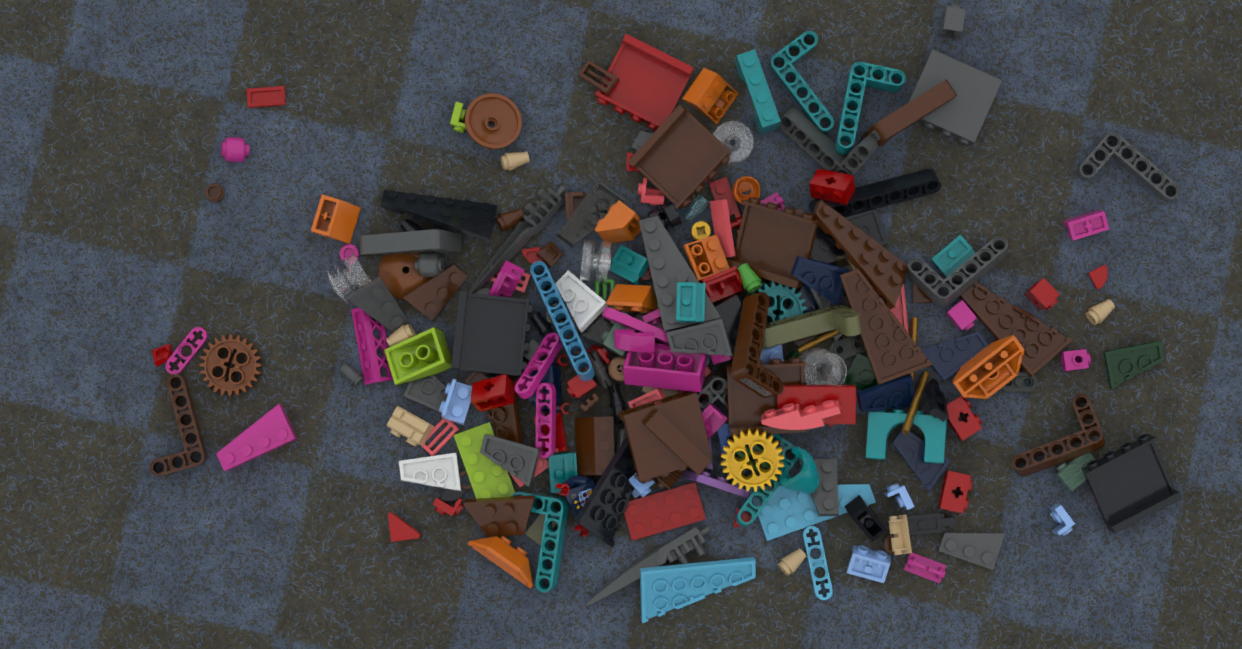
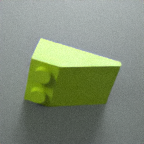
(419, 356)

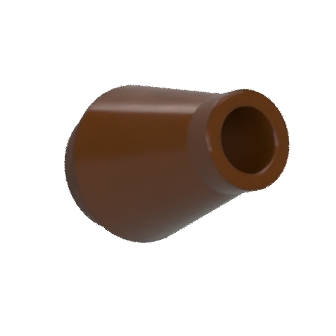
(509, 219)

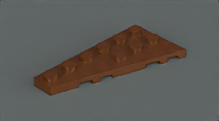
(864, 253)
(1004, 319)
(885, 340)

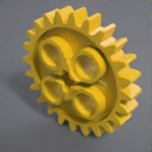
(736, 465)

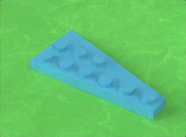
(795, 510)
(684, 584)

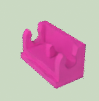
(1086, 224)
(506, 280)
(713, 419)

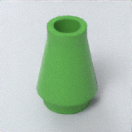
(749, 278)

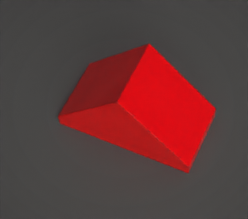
(400, 529)

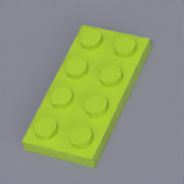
(485, 476)

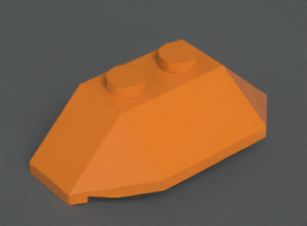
(990, 369)
(506, 557)

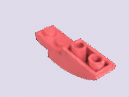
(793, 418)

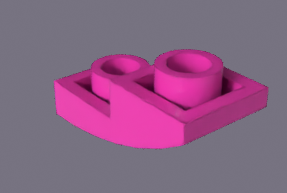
(635, 342)

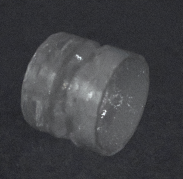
(349, 279)
(831, 370)

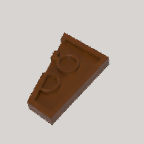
(436, 292)
(506, 422)

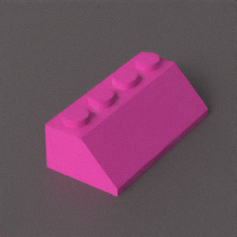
(665, 369)

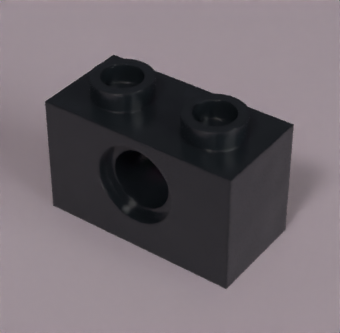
(865, 518)

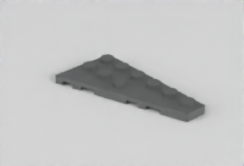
(667, 269)

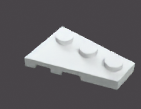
(580, 300)
(433, 471)

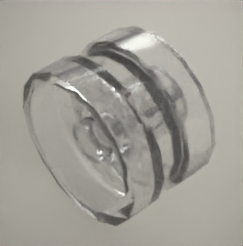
(741, 135)
(596, 261)

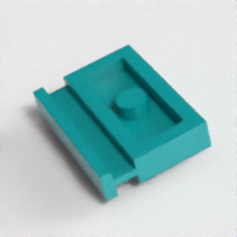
(953, 256)
(629, 264)
(690, 302)
(560, 468)

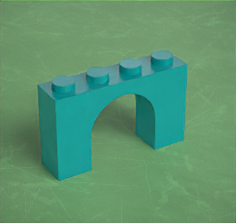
(751, 73)
(882, 423)

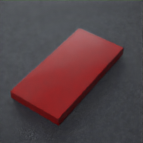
(817, 394)

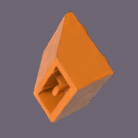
(710, 95)
(335, 219)
(619, 224)
(706, 257)
(633, 298)

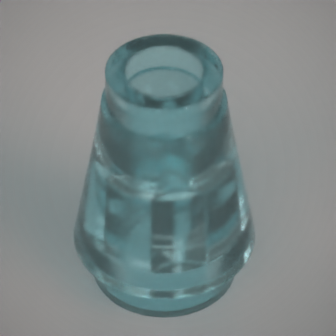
(697, 207)

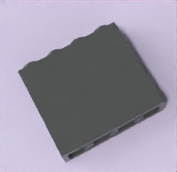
(967, 111)

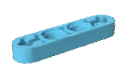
(820, 562)

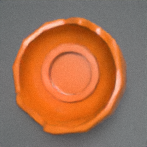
(744, 184)

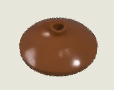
(501, 113)
(392, 273)

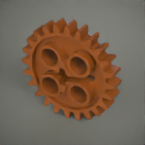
(247, 369)

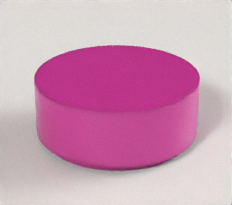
(348, 250)

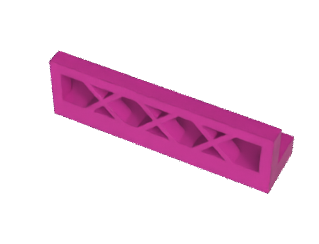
(368, 345)

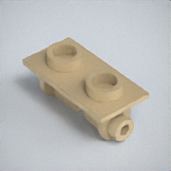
(899, 527)

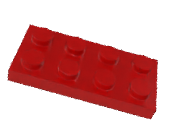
(664, 511)

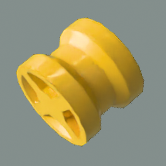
(699, 234)

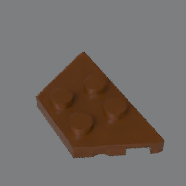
(502, 514)

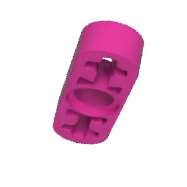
(191, 336)

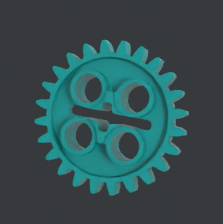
(783, 292)

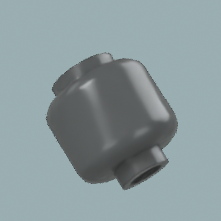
(429, 264)

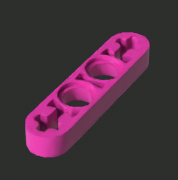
(633, 323)
(542, 366)
(549, 420)

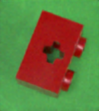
(832, 186)
(1042, 295)
(579, 388)
(493, 393)
(961, 428)
(947, 498)

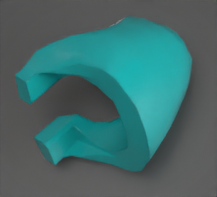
(807, 480)

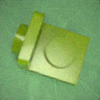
(458, 114)

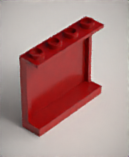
(647, 83)

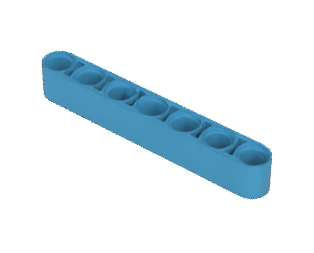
(563, 329)

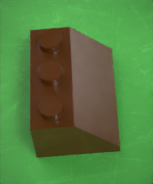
(594, 444)

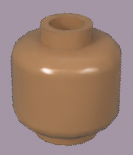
(612, 368)

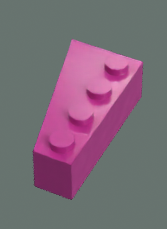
(259, 439)

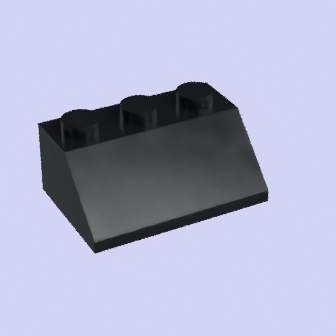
(730, 311)

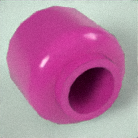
(234, 149)

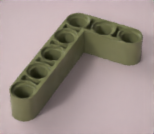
(811, 323)

